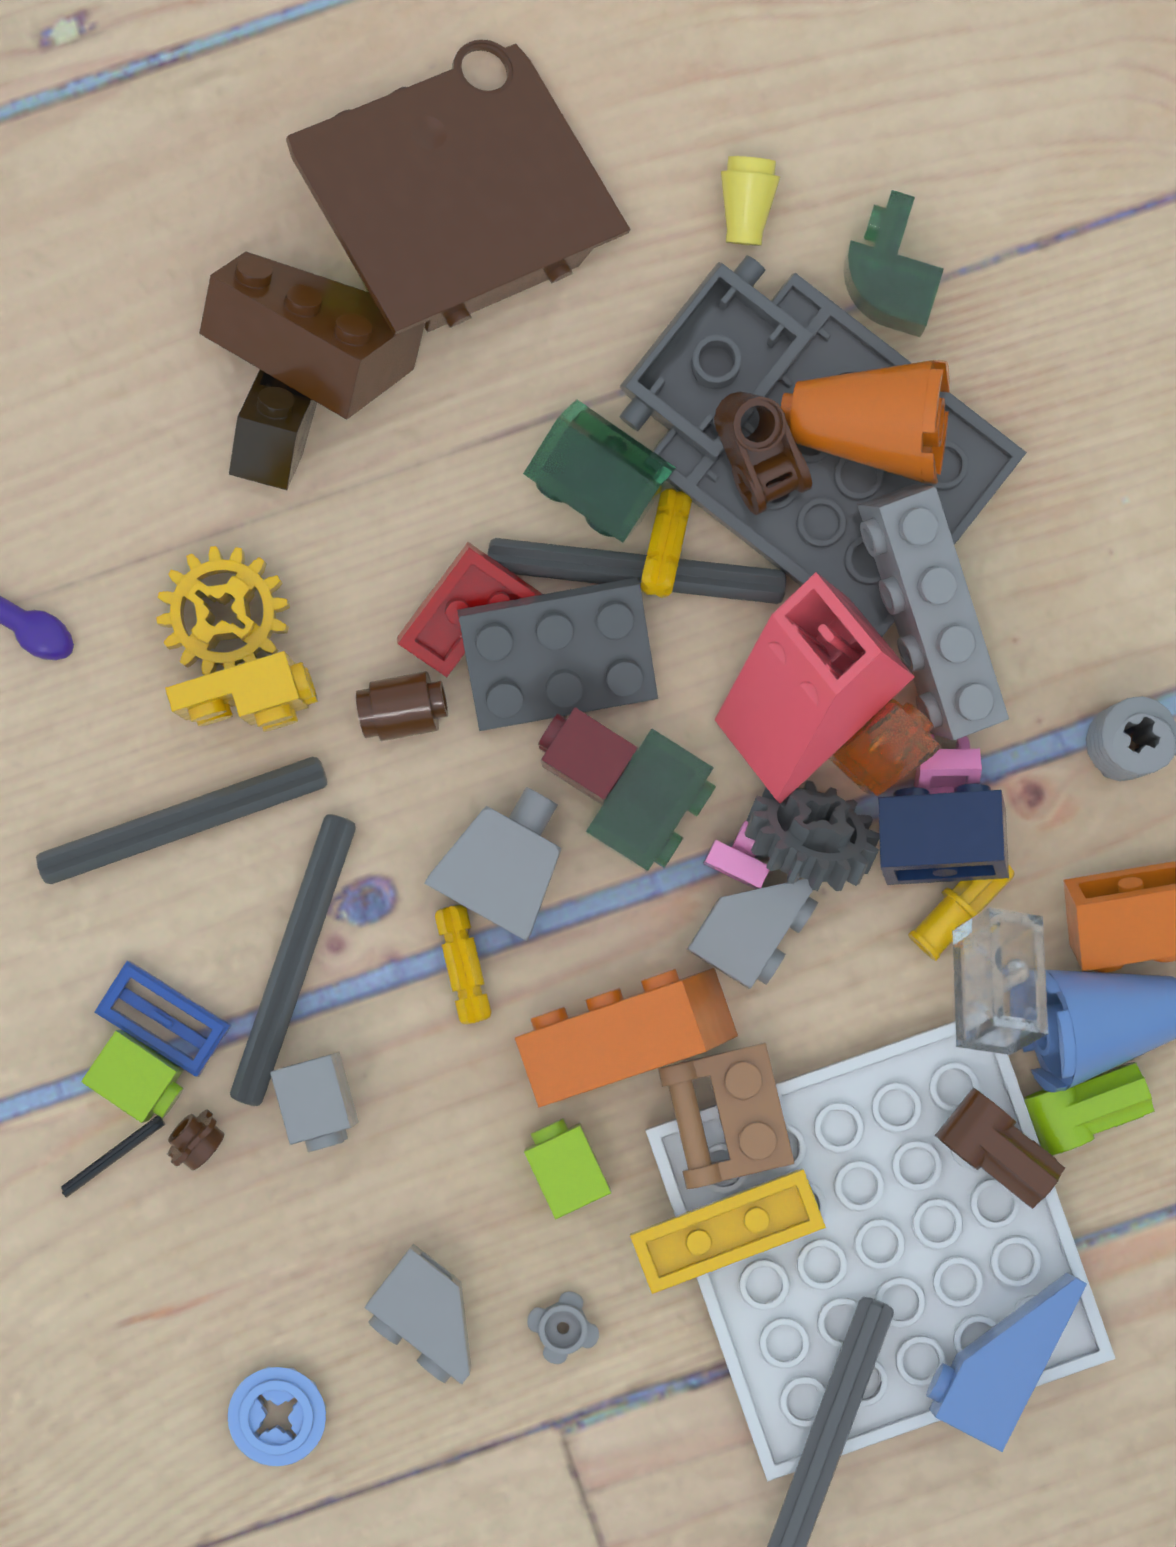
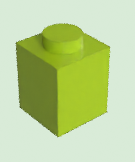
(134, 1077)
(566, 1168)

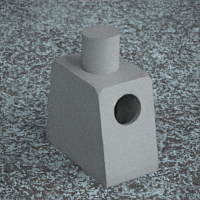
(502, 864)

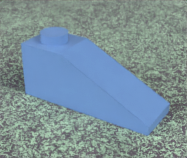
(999, 1370)

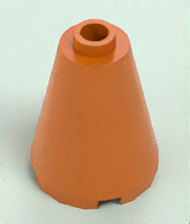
(876, 417)

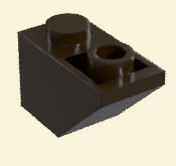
(271, 432)

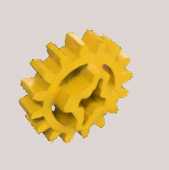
(239, 588)

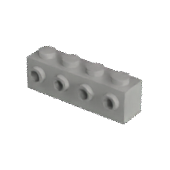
(932, 611)

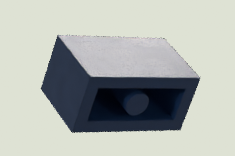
(943, 835)

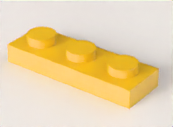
(727, 1230)

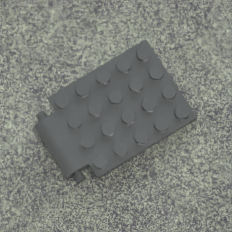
(741, 341)

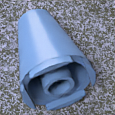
(1101, 1023)

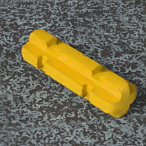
(665, 543)
(463, 964)

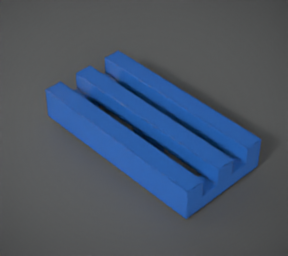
(206, 1045)

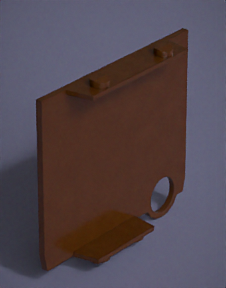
(457, 192)

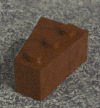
(307, 332)

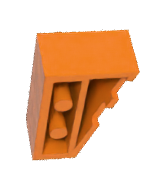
(625, 1035)

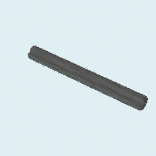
(610, 566)
(181, 820)
(293, 960)
(832, 1424)

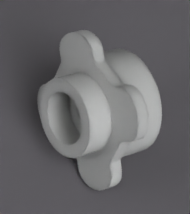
(580, 1332)

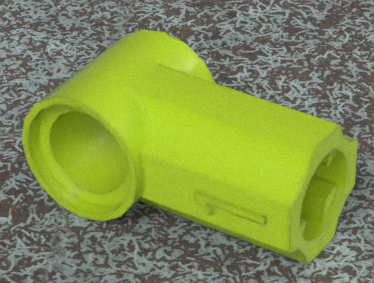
(1074, 1115)

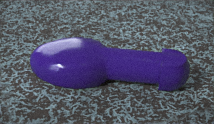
(37, 631)

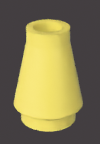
(748, 197)

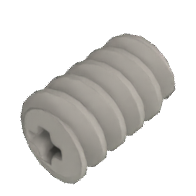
(1153, 732)

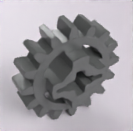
(813, 837)

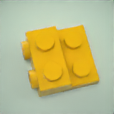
(263, 690)

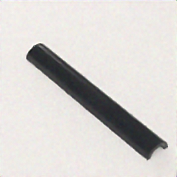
(112, 1156)

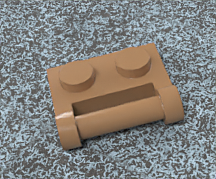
(747, 1112)

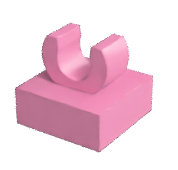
(950, 768)
(737, 860)

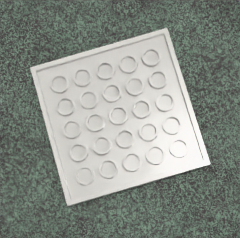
(900, 1228)

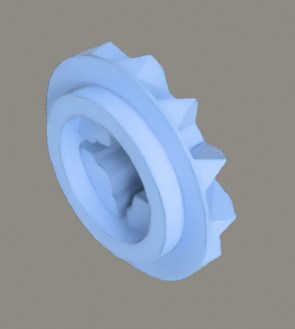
(276, 1445)

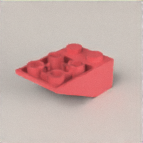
(808, 686)

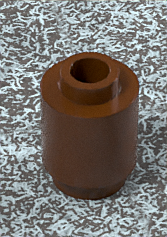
(401, 706)

